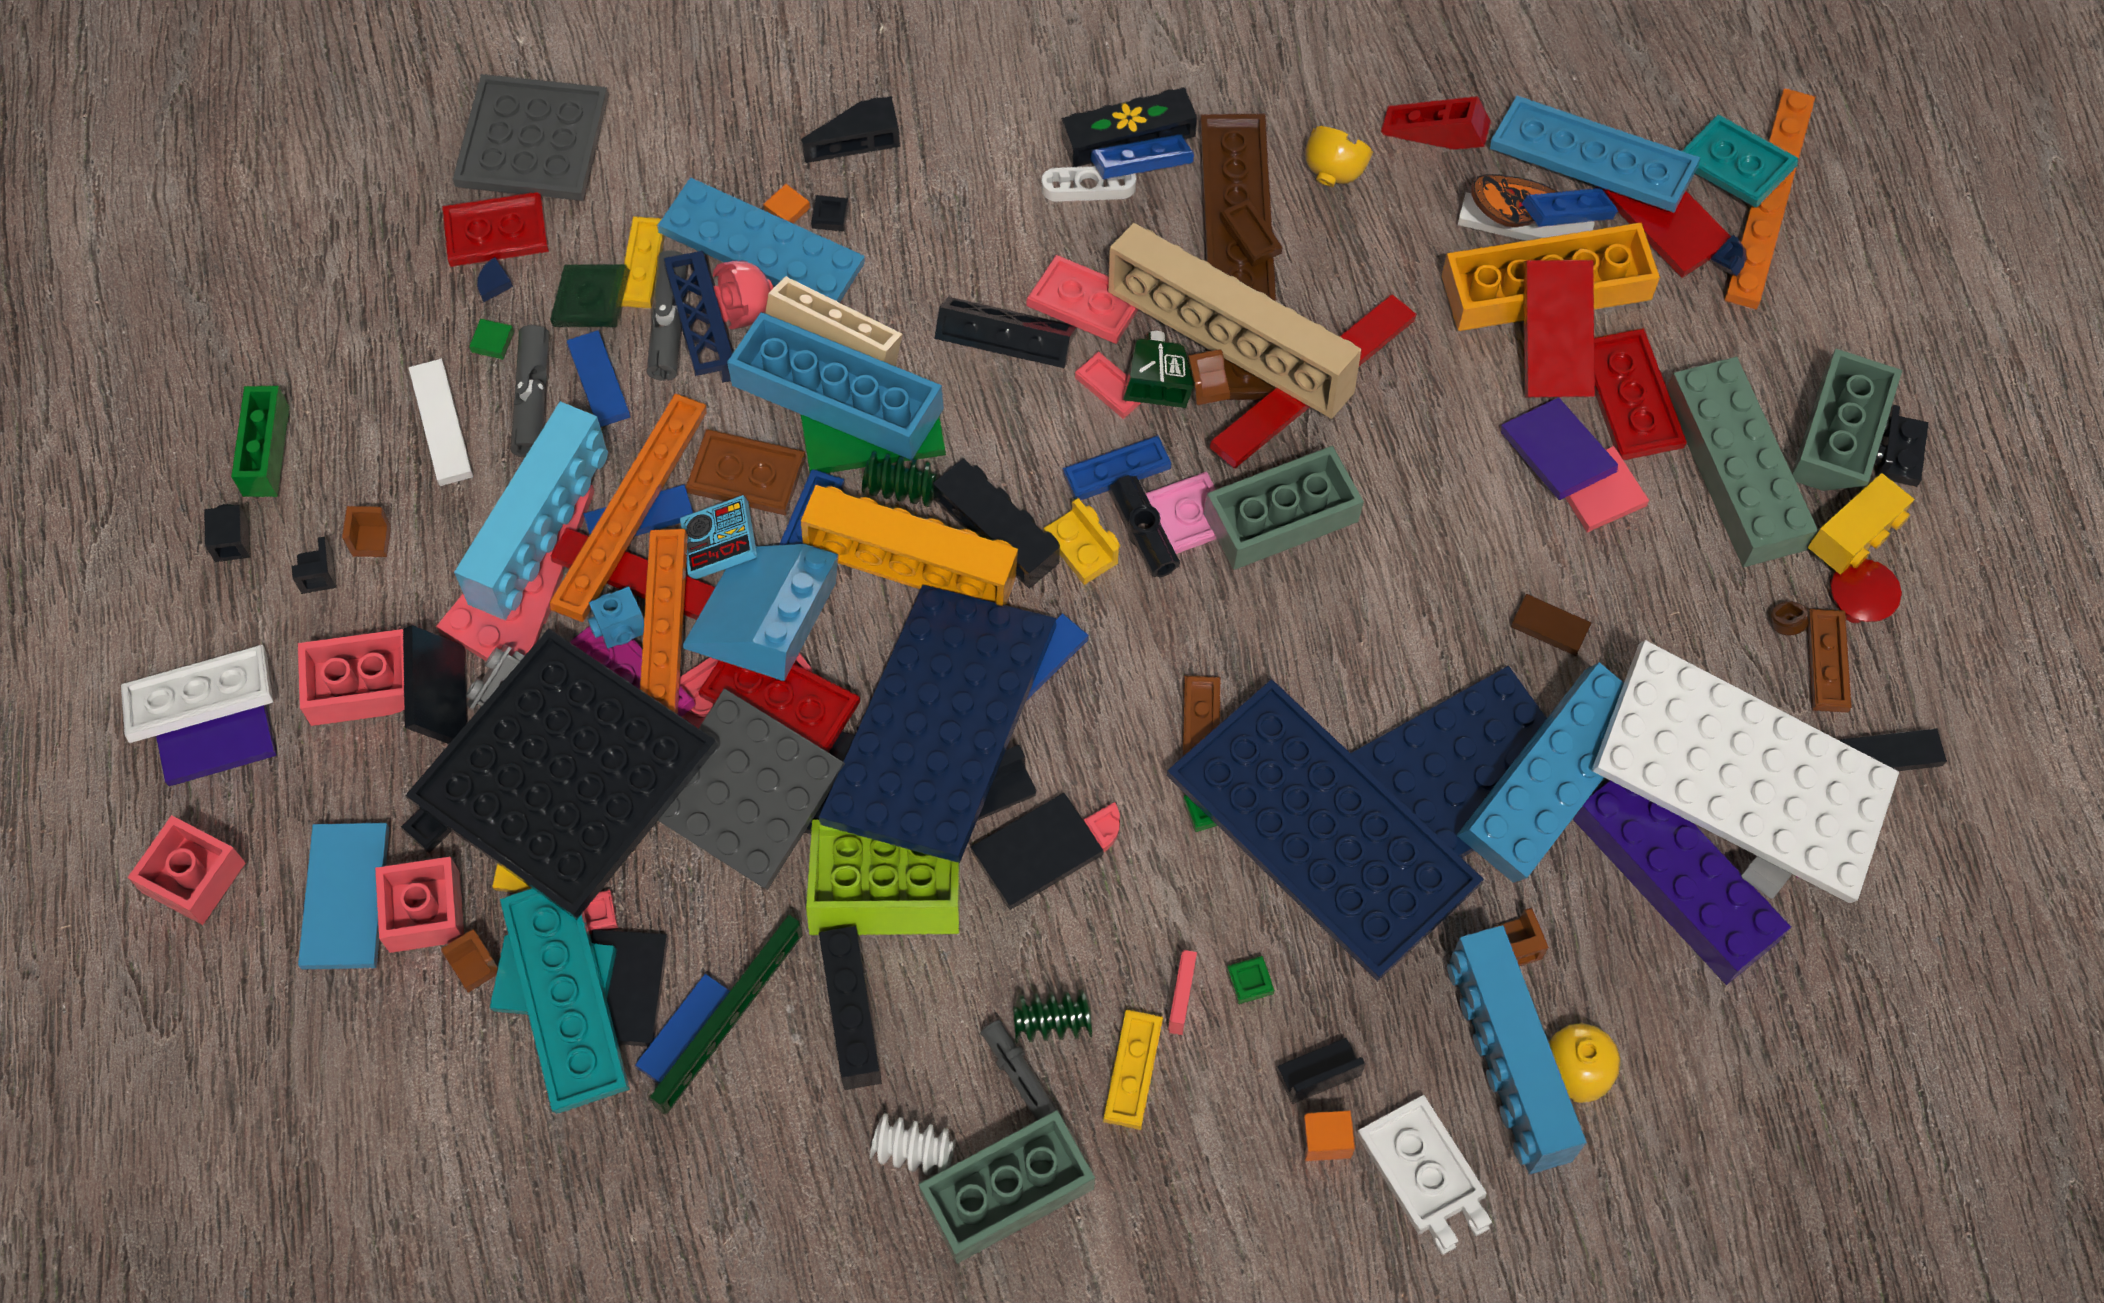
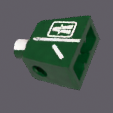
(1158, 373)

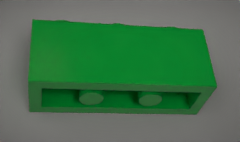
(260, 441)

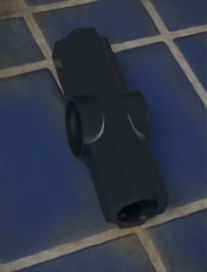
(1151, 542)

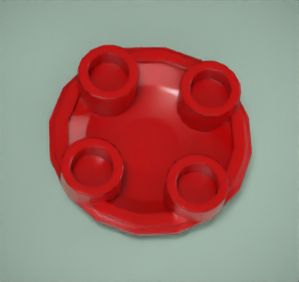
(1866, 592)

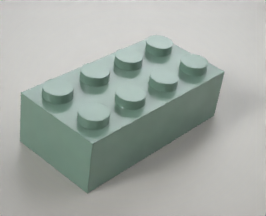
(1283, 507)
(1007, 1186)

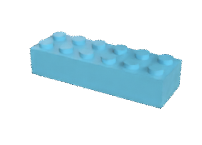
(532, 511)

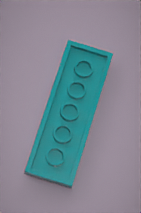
(564, 1002)

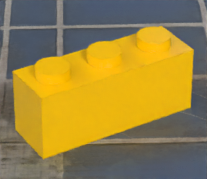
(1862, 524)

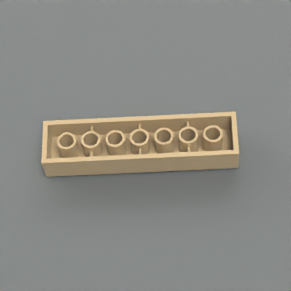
(1235, 318)

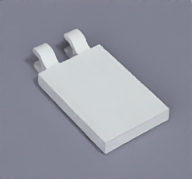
(1425, 1171)

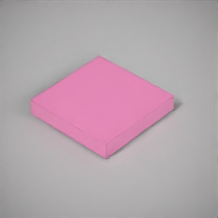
(1182, 511)

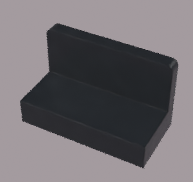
(1010, 784)
(1320, 1070)

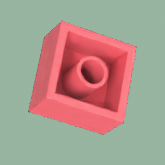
(187, 870)
(419, 904)

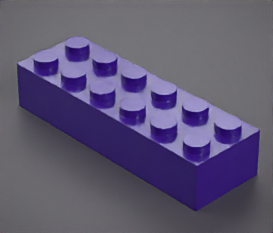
(1683, 879)

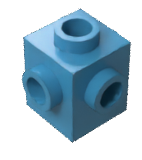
(616, 618)

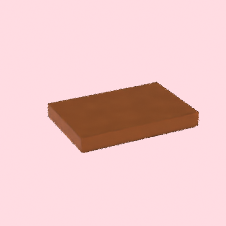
(743, 466)

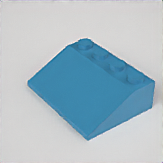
(765, 608)

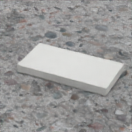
(196, 693)

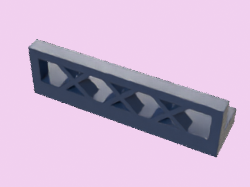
(700, 284)

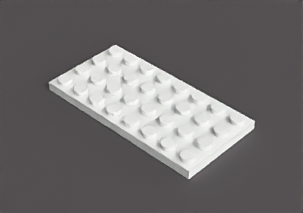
(1746, 771)

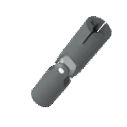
(665, 340)
(529, 388)

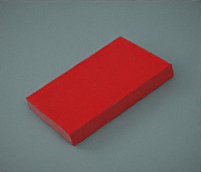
(495, 229)

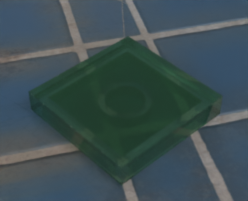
(590, 295)

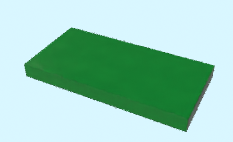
(836, 451)

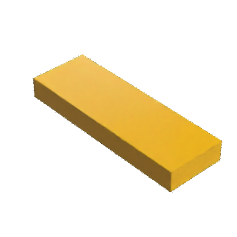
(641, 260)
(1133, 1069)

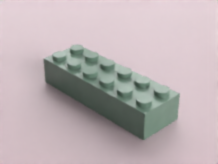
(1741, 462)

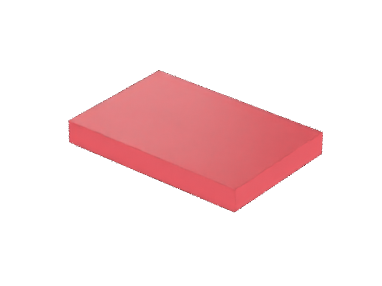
(1081, 299)

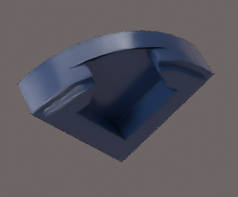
(1730, 256)
(492, 280)

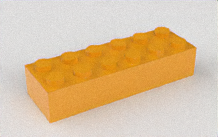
(1488, 282)
(908, 547)

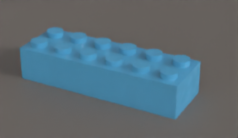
(836, 385)
(1546, 779)
(1515, 1051)

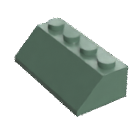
(1846, 423)

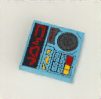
(719, 537)

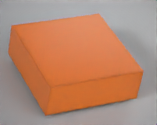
(787, 204)

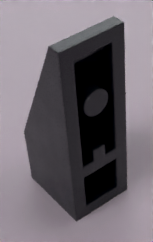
(858, 130)

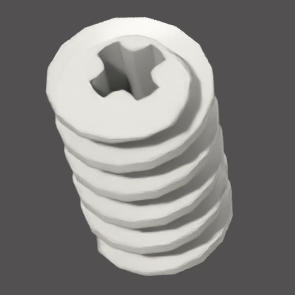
(912, 1146)

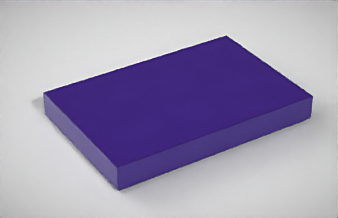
(1559, 448)
(216, 745)

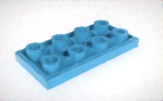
(341, 896)

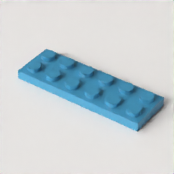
(1595, 153)
(741, 232)

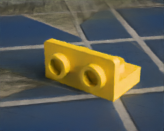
(1084, 542)

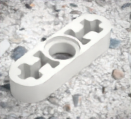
(1079, 193)

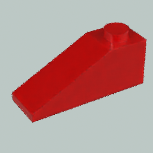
(1441, 123)

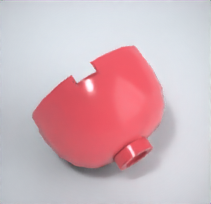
(741, 292)

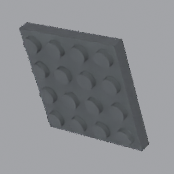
(531, 137)
(752, 791)

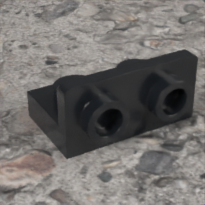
(1902, 449)

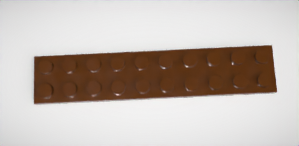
(1233, 171)

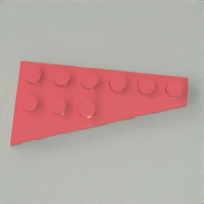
(520, 631)

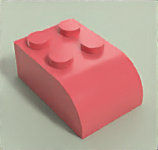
(351, 677)

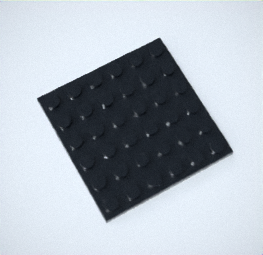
(562, 772)

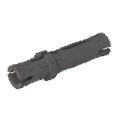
(1012, 1061)

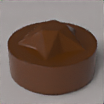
(1789, 618)

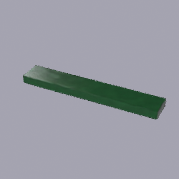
(726, 1015)

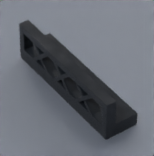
(1004, 332)

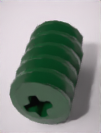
(899, 480)
(1052, 1016)

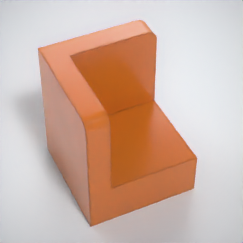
(1329, 1136)

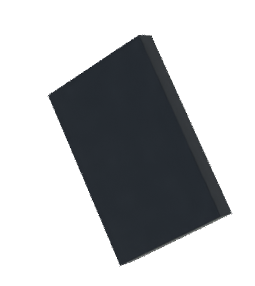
(433, 684)
(1037, 851)
(635, 983)

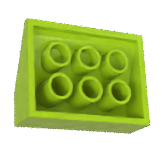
(878, 887)

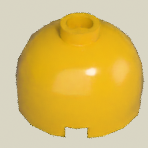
(1336, 157)
(1585, 1060)

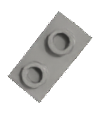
(500, 666)

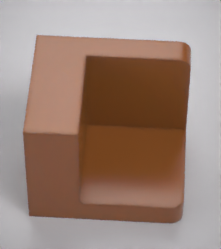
(1209, 377)
(366, 531)
(1526, 938)
(470, 960)

